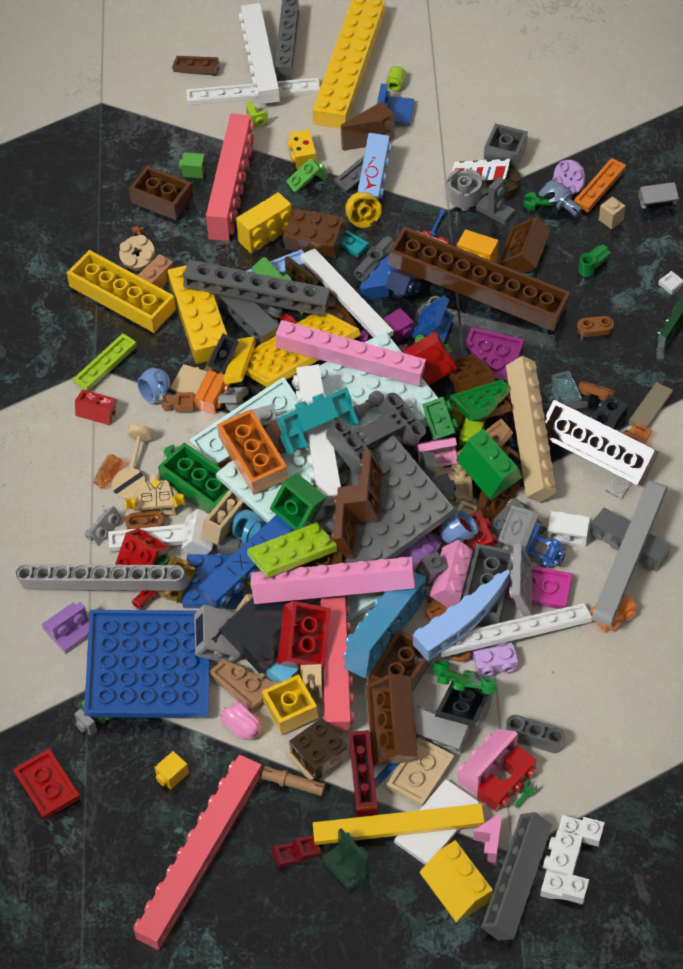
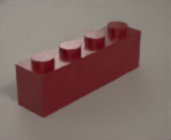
(363, 773)

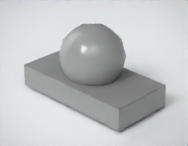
(233, 397)

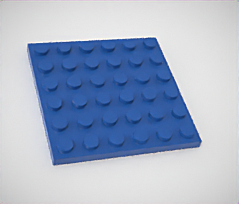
(145, 665)

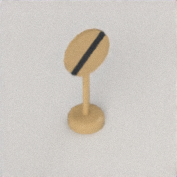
(129, 480)

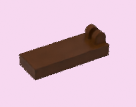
(196, 64)

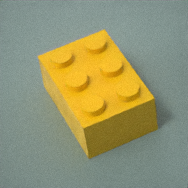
(263, 222)

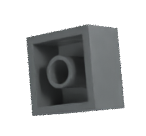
(506, 144)

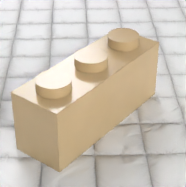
(219, 520)

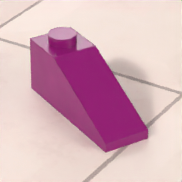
(400, 324)

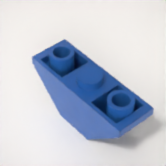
(374, 286)

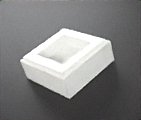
(671, 282)

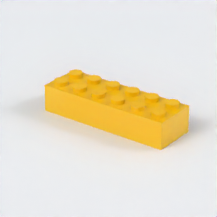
(121, 291)
(198, 316)

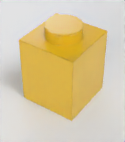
(171, 770)

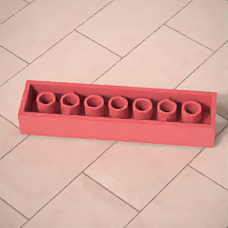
(230, 177)

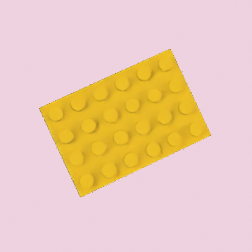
(272, 363)

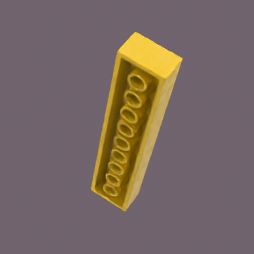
(348, 63)

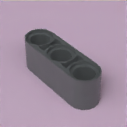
(541, 741)

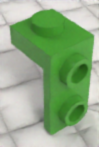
(306, 173)
(266, 268)

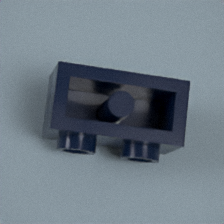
(403, 283)

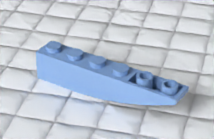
(459, 619)

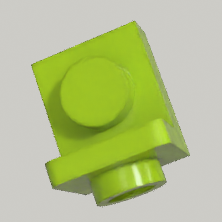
(258, 118)

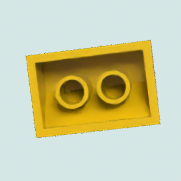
(456, 882)

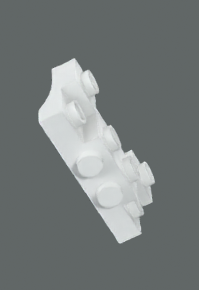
(561, 864)

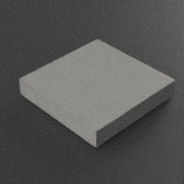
(518, 526)

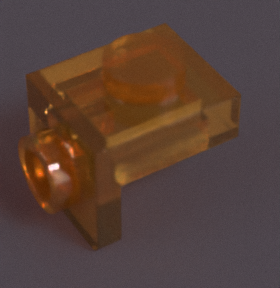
(638, 432)

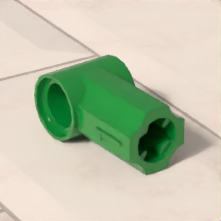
(592, 260)

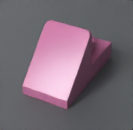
(490, 834)

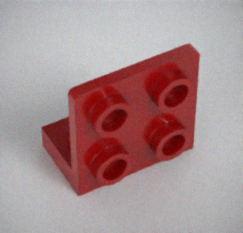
(140, 549)

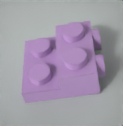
(495, 659)

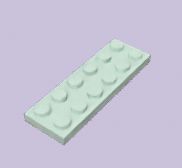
(278, 394)

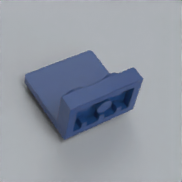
(400, 106)

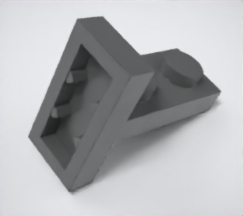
(493, 203)

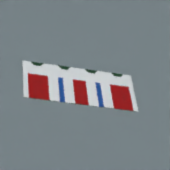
(486, 168)

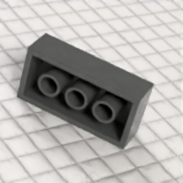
(485, 565)

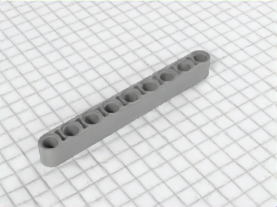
(629, 553)
(110, 581)

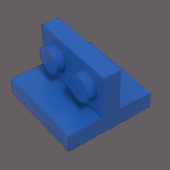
(433, 319)

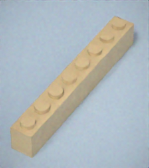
(530, 429)

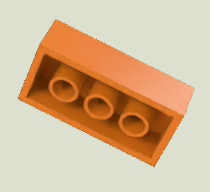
(252, 451)

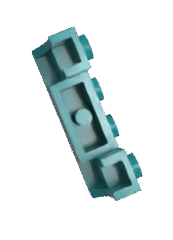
(312, 414)

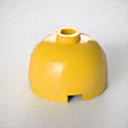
(362, 209)

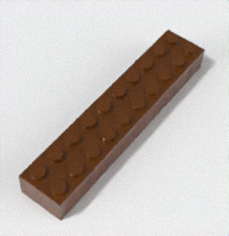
(478, 278)

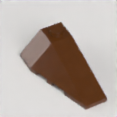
(492, 508)

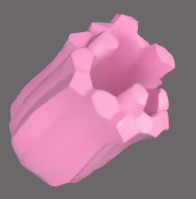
(241, 721)

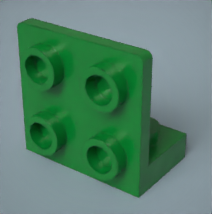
(440, 418)

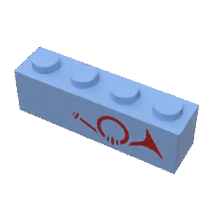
(374, 164)

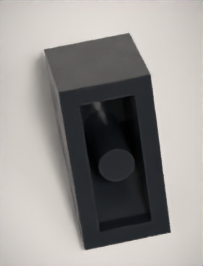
(221, 354)

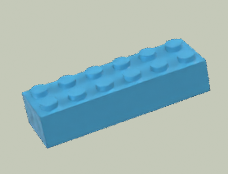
(380, 625)

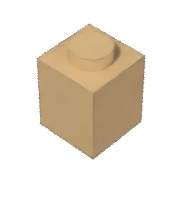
(612, 212)

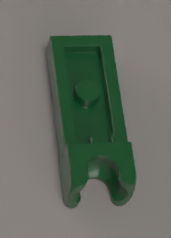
(671, 325)

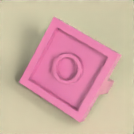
(442, 448)

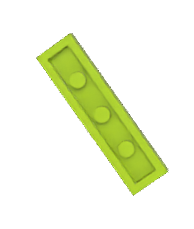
(105, 362)

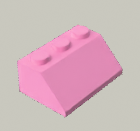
(451, 583)
(487, 759)

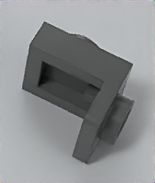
(430, 566)

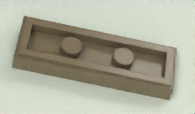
(651, 405)

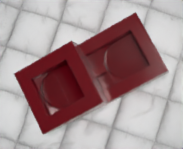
(295, 852)

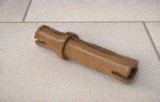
(297, 782)

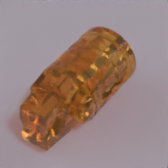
(107, 470)

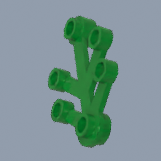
(461, 681)

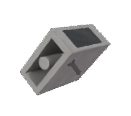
(208, 639)

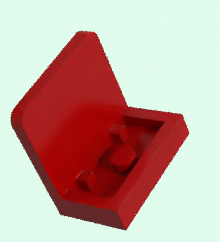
(483, 536)

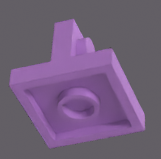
(68, 627)

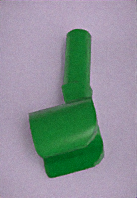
(527, 793)

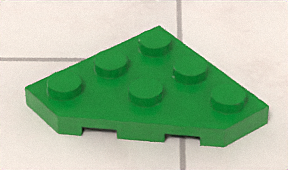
(480, 400)

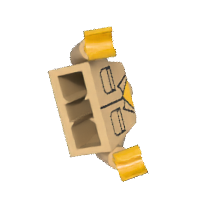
(155, 496)

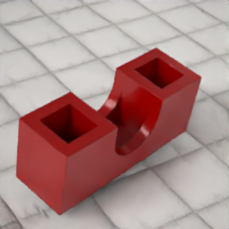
(498, 792)

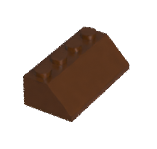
(391, 720)

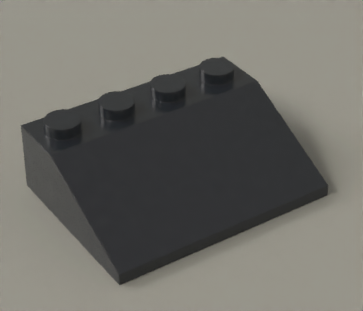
(257, 632)

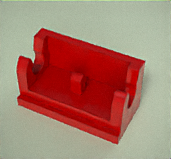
(95, 407)

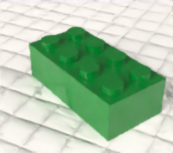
(193, 477)

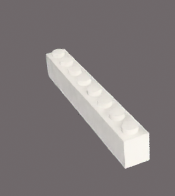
(259, 54)
(322, 453)

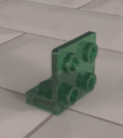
(348, 861)

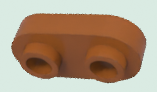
(596, 326)
(589, 388)
(144, 520)

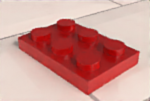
(46, 784)

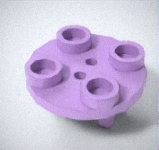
(574, 171)

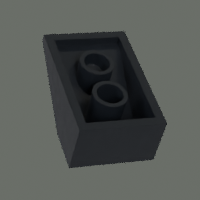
(465, 706)

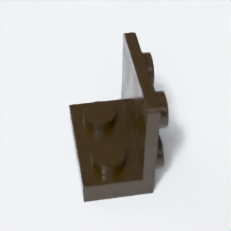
(300, 273)
(316, 747)

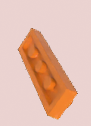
(600, 184)

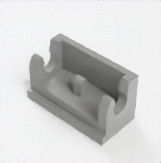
(658, 194)

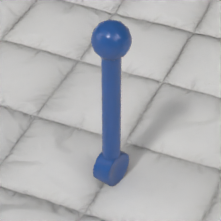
(442, 213)

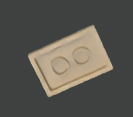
(420, 776)

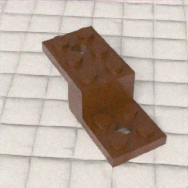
(473, 373)
(357, 504)

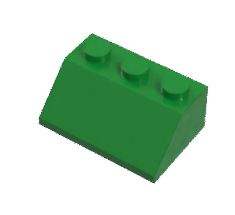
(488, 465)

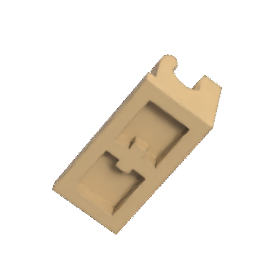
(313, 679)

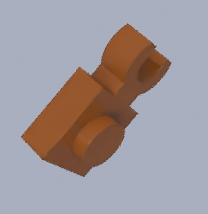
(181, 402)

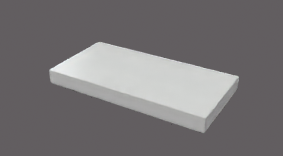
(425, 845)

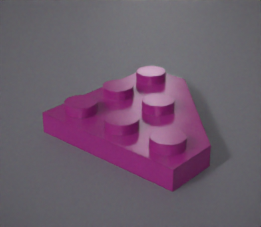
(494, 350)

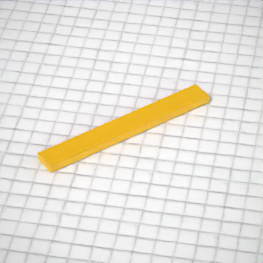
(400, 823)

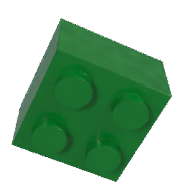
(297, 502)

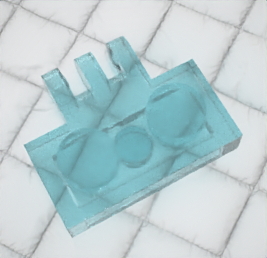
(562, 388)

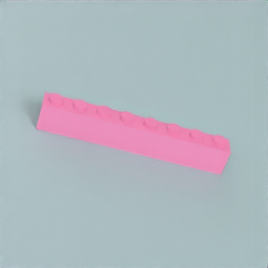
(350, 353)
(334, 580)

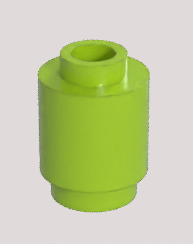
(395, 78)

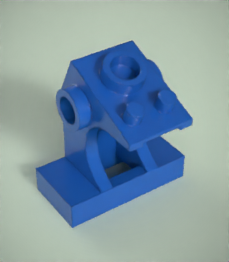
(554, 553)

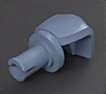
(562, 197)

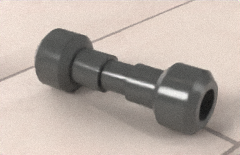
(373, 400)

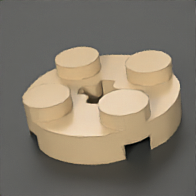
(135, 243)

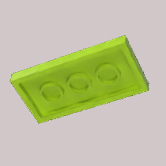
(292, 550)

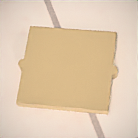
(188, 379)

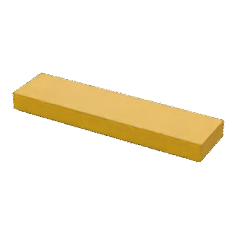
(240, 360)

